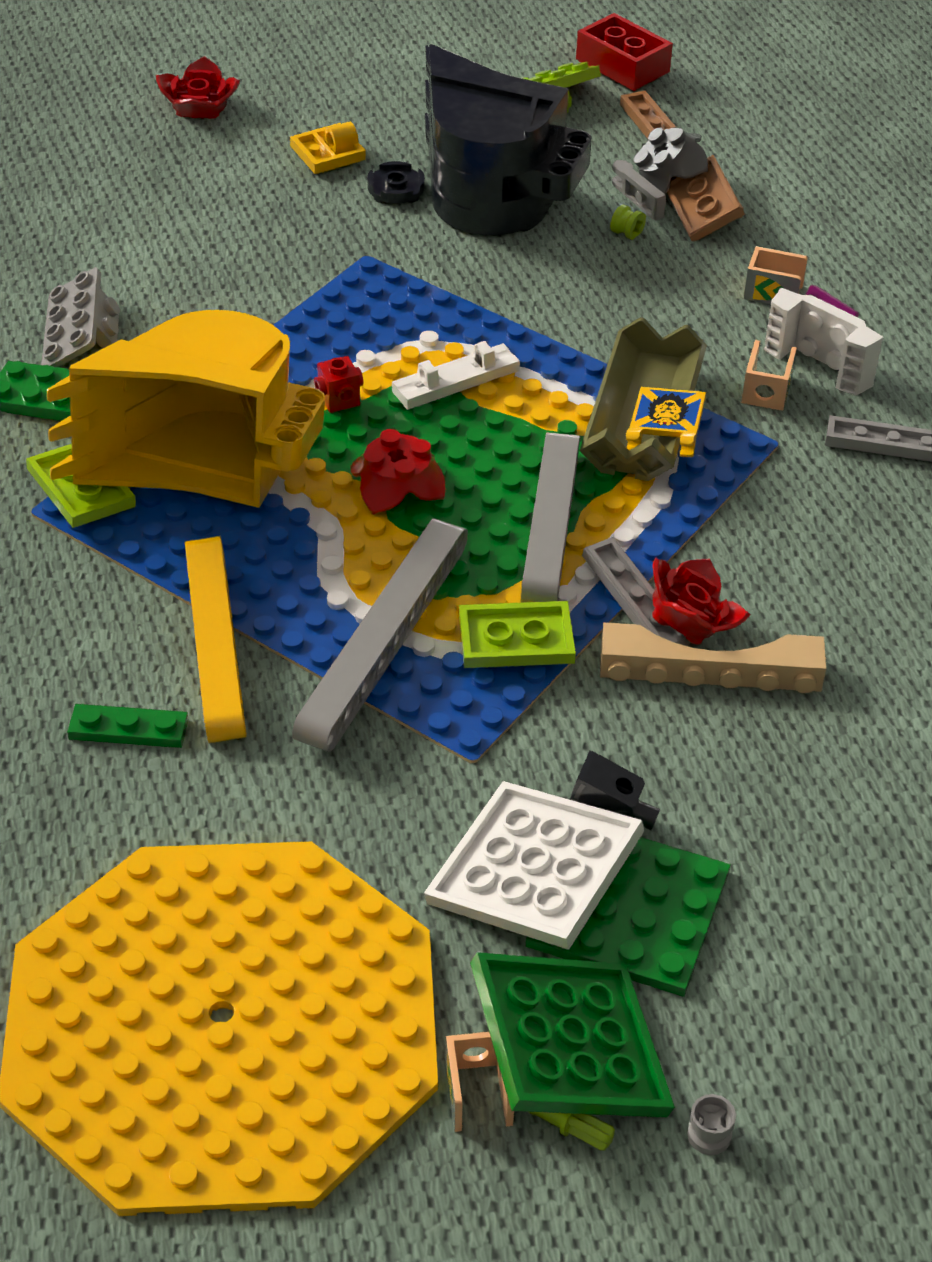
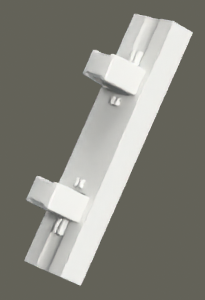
(455, 376)

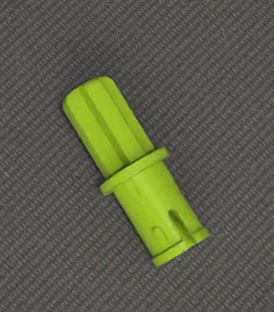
(582, 1126)

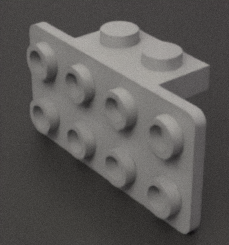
(78, 318)

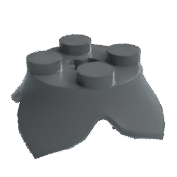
(669, 155)

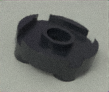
(396, 183)

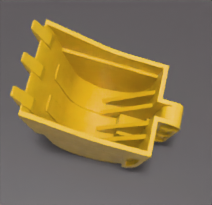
(189, 409)

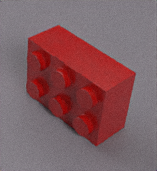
(624, 51)

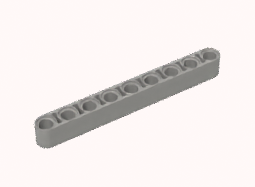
(379, 636)

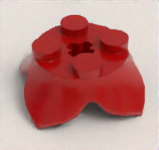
(200, 91)
(395, 467)
(690, 600)

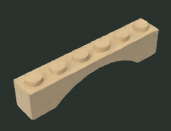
(786, 663)

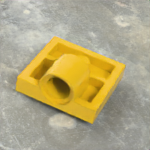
(329, 147)

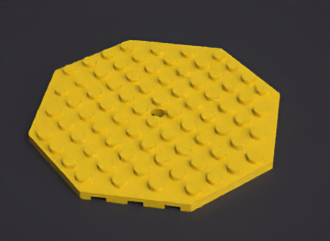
(191, 1114)

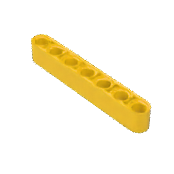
(215, 640)

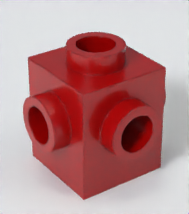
(339, 383)

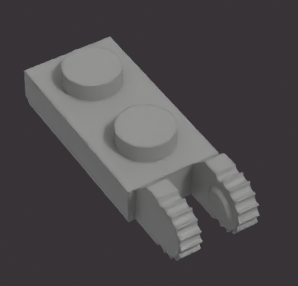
(639, 190)

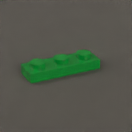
(128, 725)

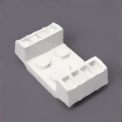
(825, 335)

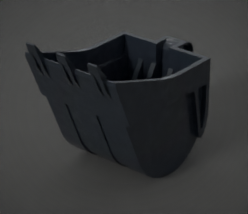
(497, 146)

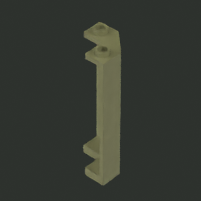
(638, 361)

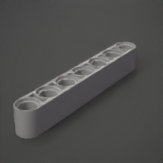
(550, 519)

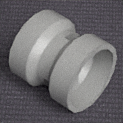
(711, 1124)

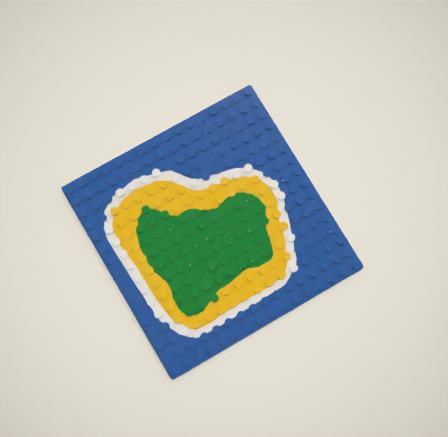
(319, 558)

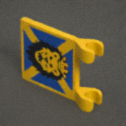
(667, 414)

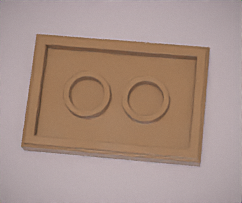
(704, 201)

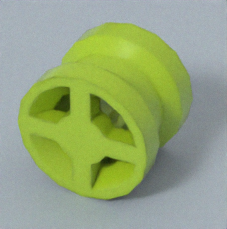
(627, 222)

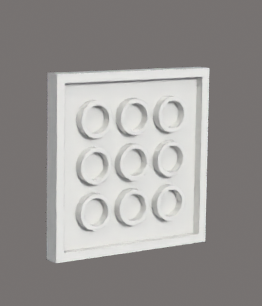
(535, 864)

